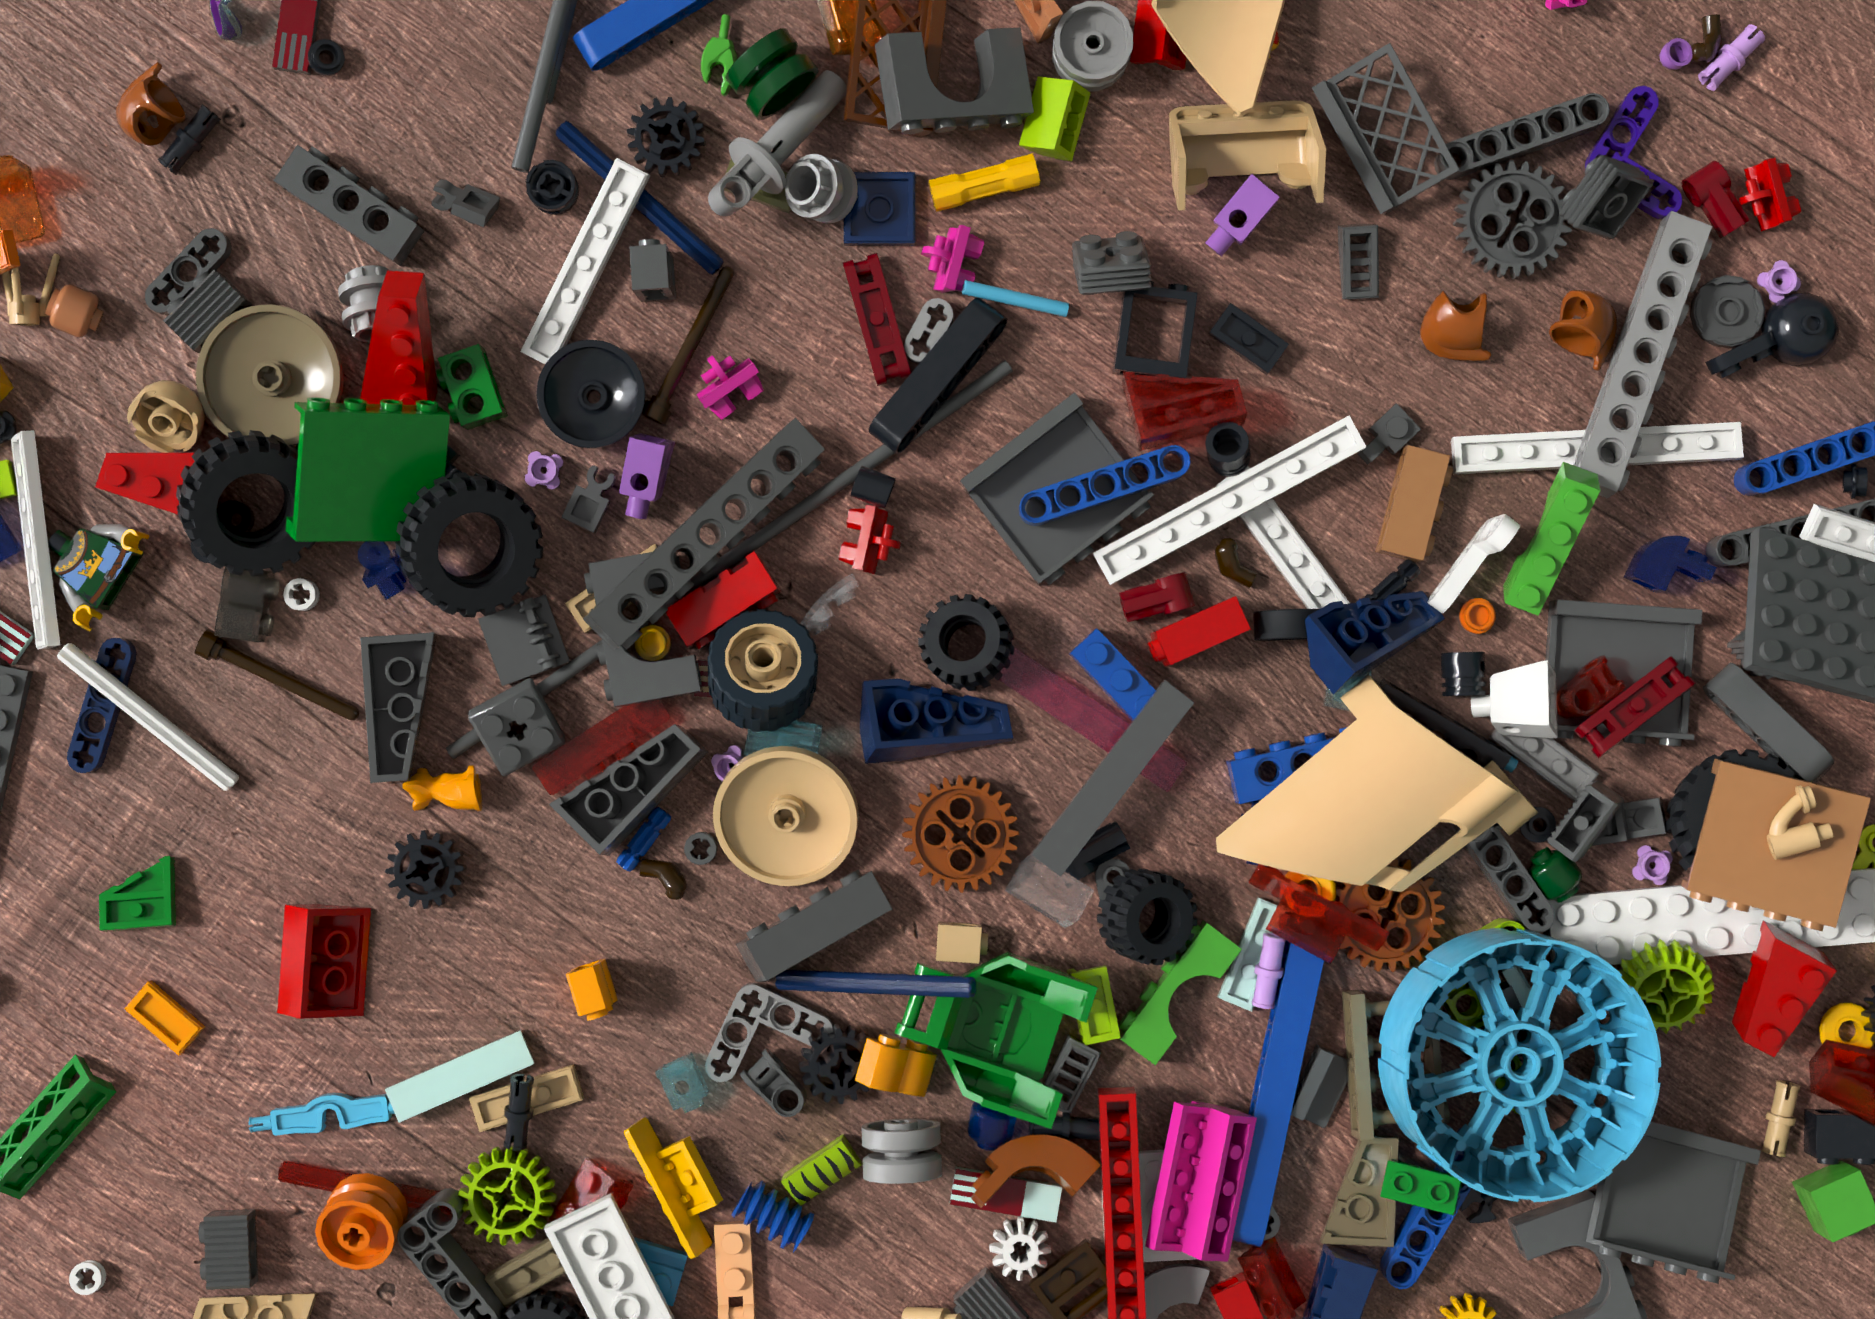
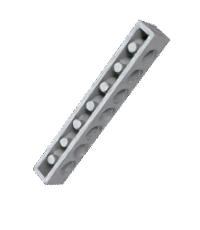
(1692, 241)

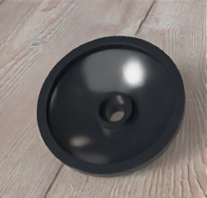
(570, 379)

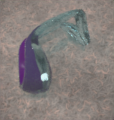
(225, 22)

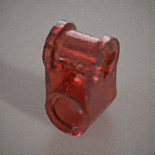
(1594, 687)

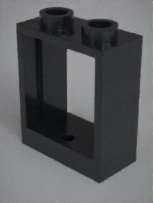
(1141, 366)

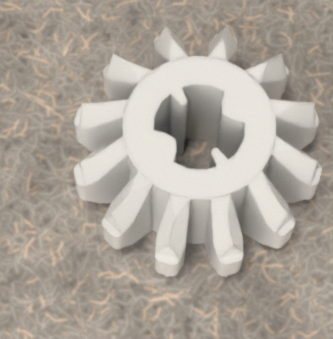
(1034, 1248)

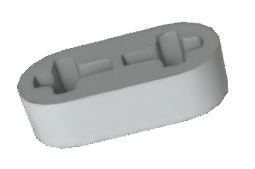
(921, 326)

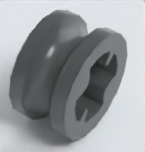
(689, 846)

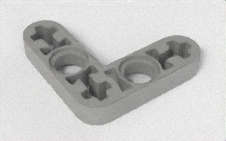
(765, 1015)

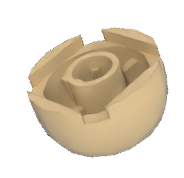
(167, 416)

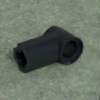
(873, 487)
(1101, 847)

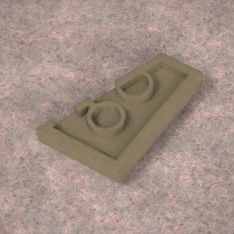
(1359, 1211)

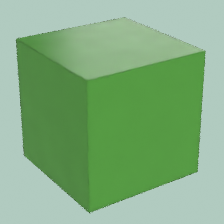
(1836, 1201)

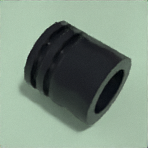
(1228, 449)
(1463, 673)

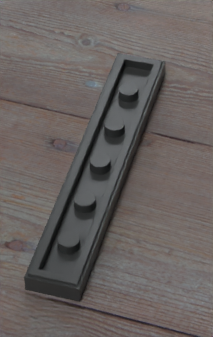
(1112, 778)

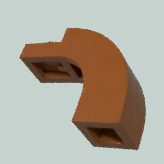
(1038, 1153)

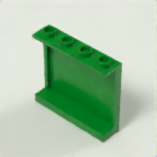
(363, 466)

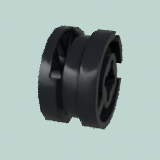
(552, 187)

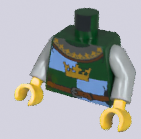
(95, 567)

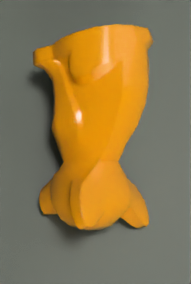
(453, 790)

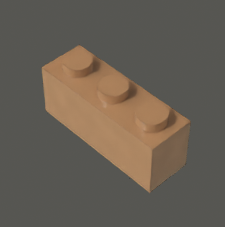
(1414, 504)

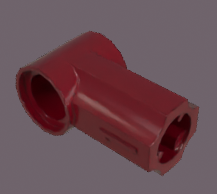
(1712, 192)
(1165, 595)

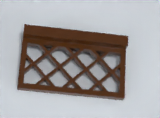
(929, 22)

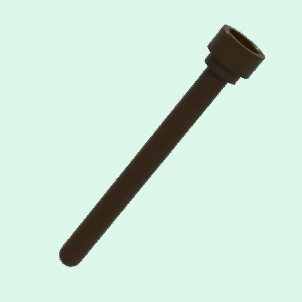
(658, 407)
(215, 647)

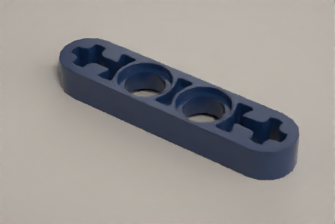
(94, 703)

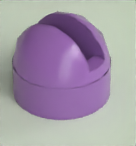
(1676, 54)

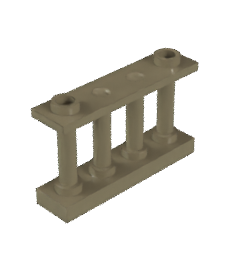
(1363, 1081)

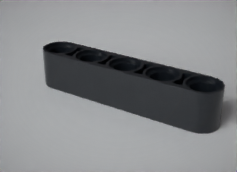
(937, 375)

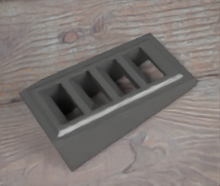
(1371, 260)
(1089, 1051)

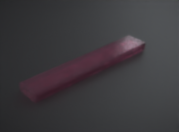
(1082, 714)

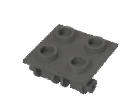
(524, 640)

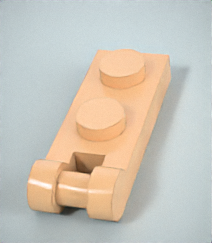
(734, 1269)

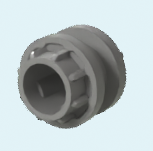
(821, 188)
(361, 294)

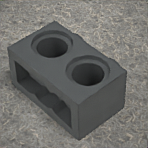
(652, 271)

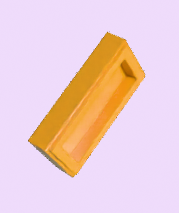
(164, 1017)

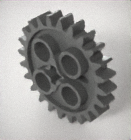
(1485, 204)

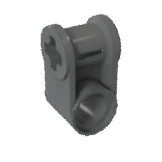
(773, 1083)

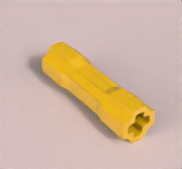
(958, 189)

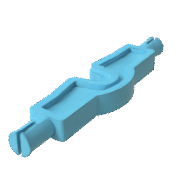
(312, 1116)

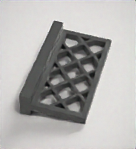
(1356, 143)

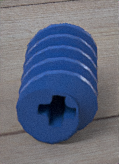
(773, 1215)

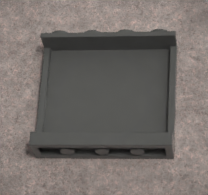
(1046, 453)
(1634, 643)
(1672, 1202)

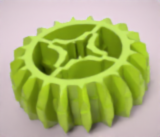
(1681, 994)
(491, 1190)

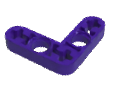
(1627, 105)

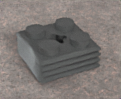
(1605, 197)
(1111, 264)
(519, 704)

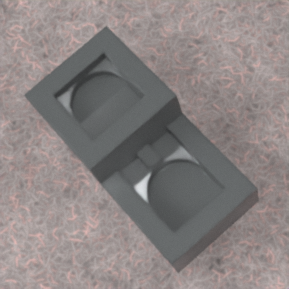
(1635, 820)

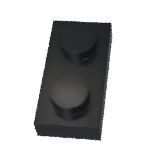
(1248, 339)

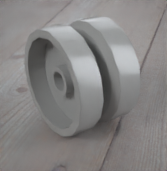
(1101, 26)
(901, 1151)

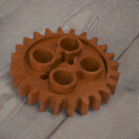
(983, 810)
(1415, 926)

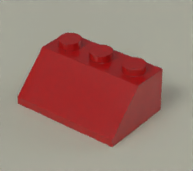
(323, 961)

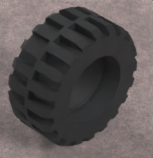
(204, 485)
(506, 572)
(1692, 797)

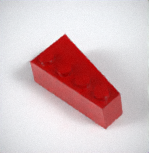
(401, 345)

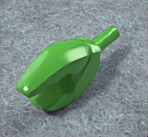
(719, 52)

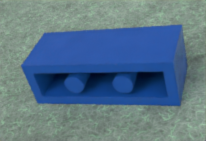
(1113, 673)

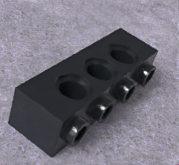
(1453, 732)

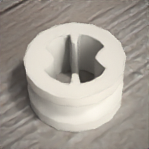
(295, 603)
(76, 1277)

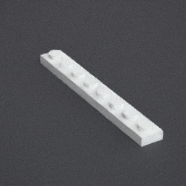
(1551, 449)
(1229, 500)

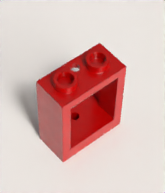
(1198, 632)

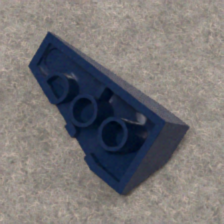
(1359, 636)
(917, 722)

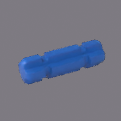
(643, 839)

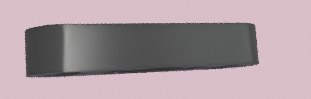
(197, 245)

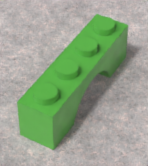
(1562, 520)
(1149, 1027)

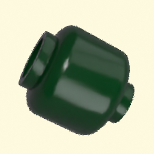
(1555, 874)

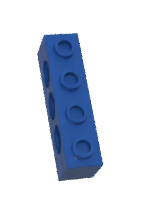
(1243, 769)

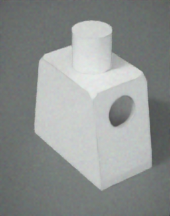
(1521, 701)

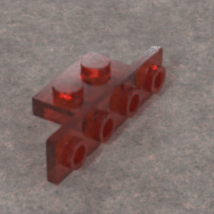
(599, 743)
(1311, 919)

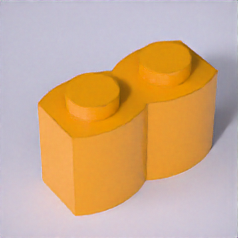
(592, 989)
(896, 1066)

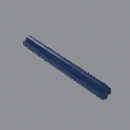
(646, 204)
(877, 983)

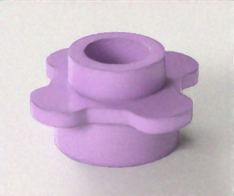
(1781, 271)
(534, 474)
(721, 761)
(1662, 865)

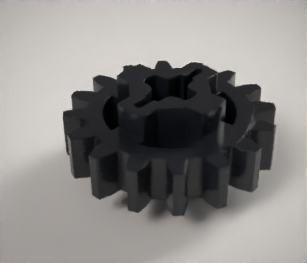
(673, 122)
(431, 883)
(823, 1063)

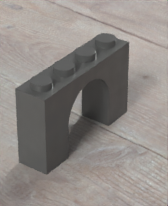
(916, 103)
(629, 678)
(1566, 1225)

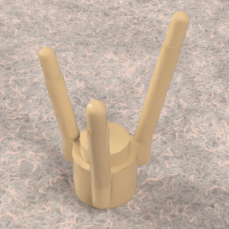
(23, 308)

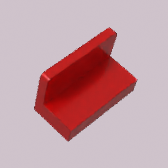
(1152, 40)

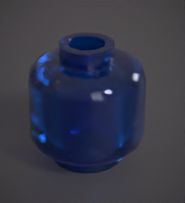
(990, 1127)

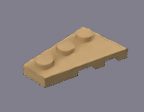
(256, 1306)

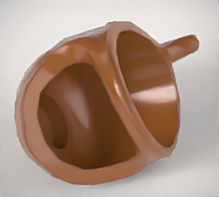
(144, 98)
(1455, 329)
(1591, 334)

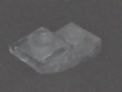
(820, 613)

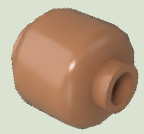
(74, 310)

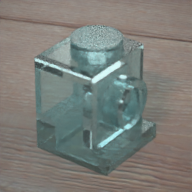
(686, 1070)

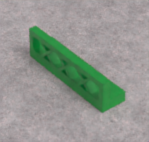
(53, 1132)

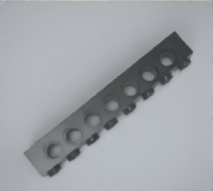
(790, 441)

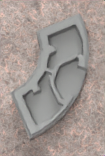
(1174, 1286)

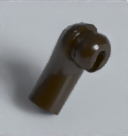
(1711, 37)
(1229, 563)
(668, 874)

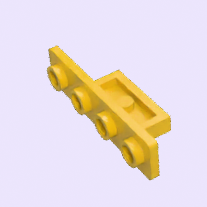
(678, 1181)

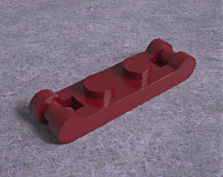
(877, 319)
(1635, 706)

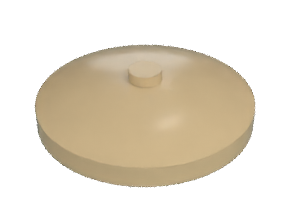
(785, 816)

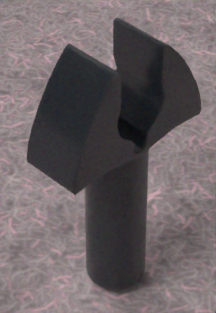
(1484, 1213)

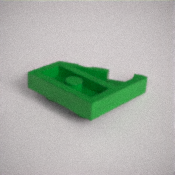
(141, 901)

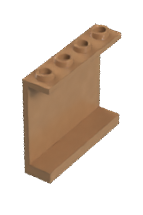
(1735, 856)

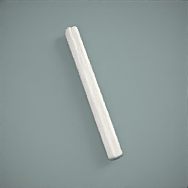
(147, 716)

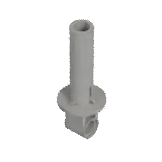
(756, 164)

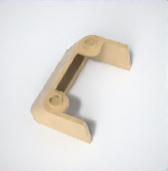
(1269, 140)

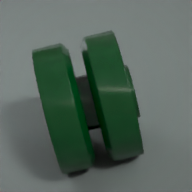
(771, 73)

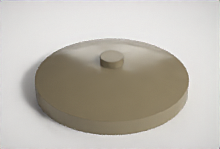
(261, 366)

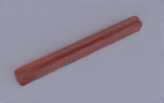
(328, 1180)

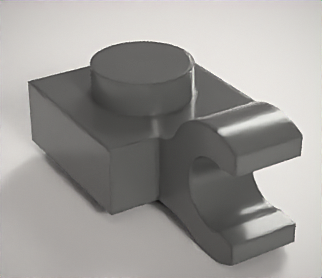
(467, 203)
(1390, 432)

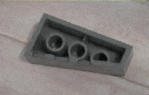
(814, 926)

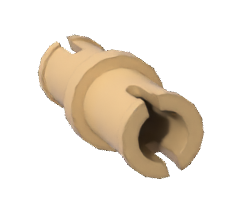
(1780, 1118)

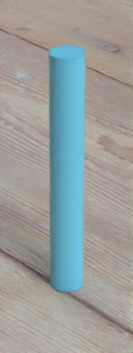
(1015, 298)

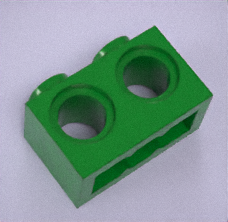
(479, 383)
(1421, 1187)

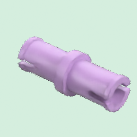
(1731, 57)
(1268, 971)

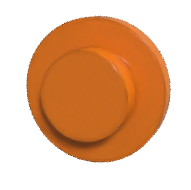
(1477, 615)

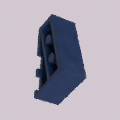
(1340, 1284)

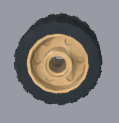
(762, 670)

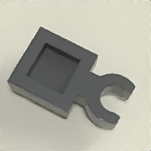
(587, 505)

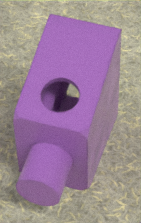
(1254, 202)
(651, 458)

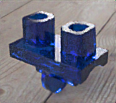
(381, 568)

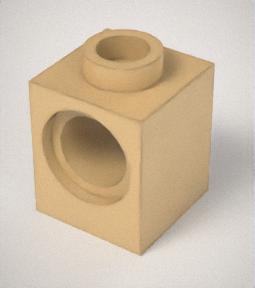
(960, 942)

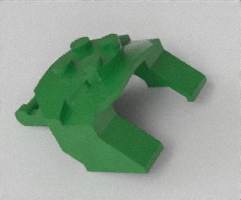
(1003, 1033)

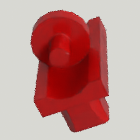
(1768, 195)
(873, 541)

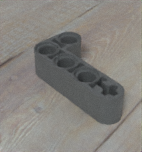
(1768, 724)
(1500, 873)
(459, 1266)

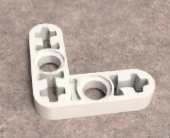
(1489, 539)

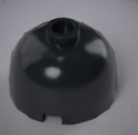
(1802, 327)

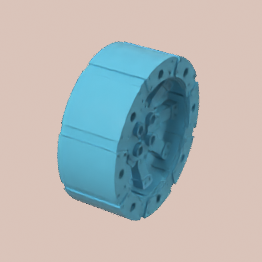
(1623, 1071)

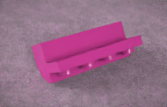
(1201, 1180)

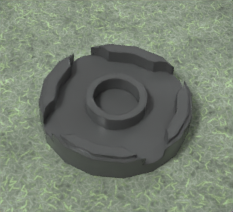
(1727, 311)

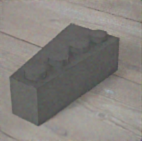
(395, 694)
(626, 792)

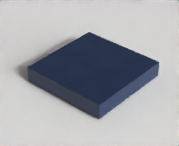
(882, 211)

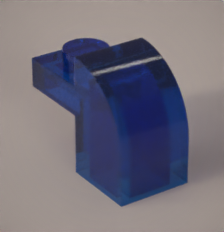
(1660, 558)

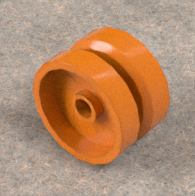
(361, 1221)

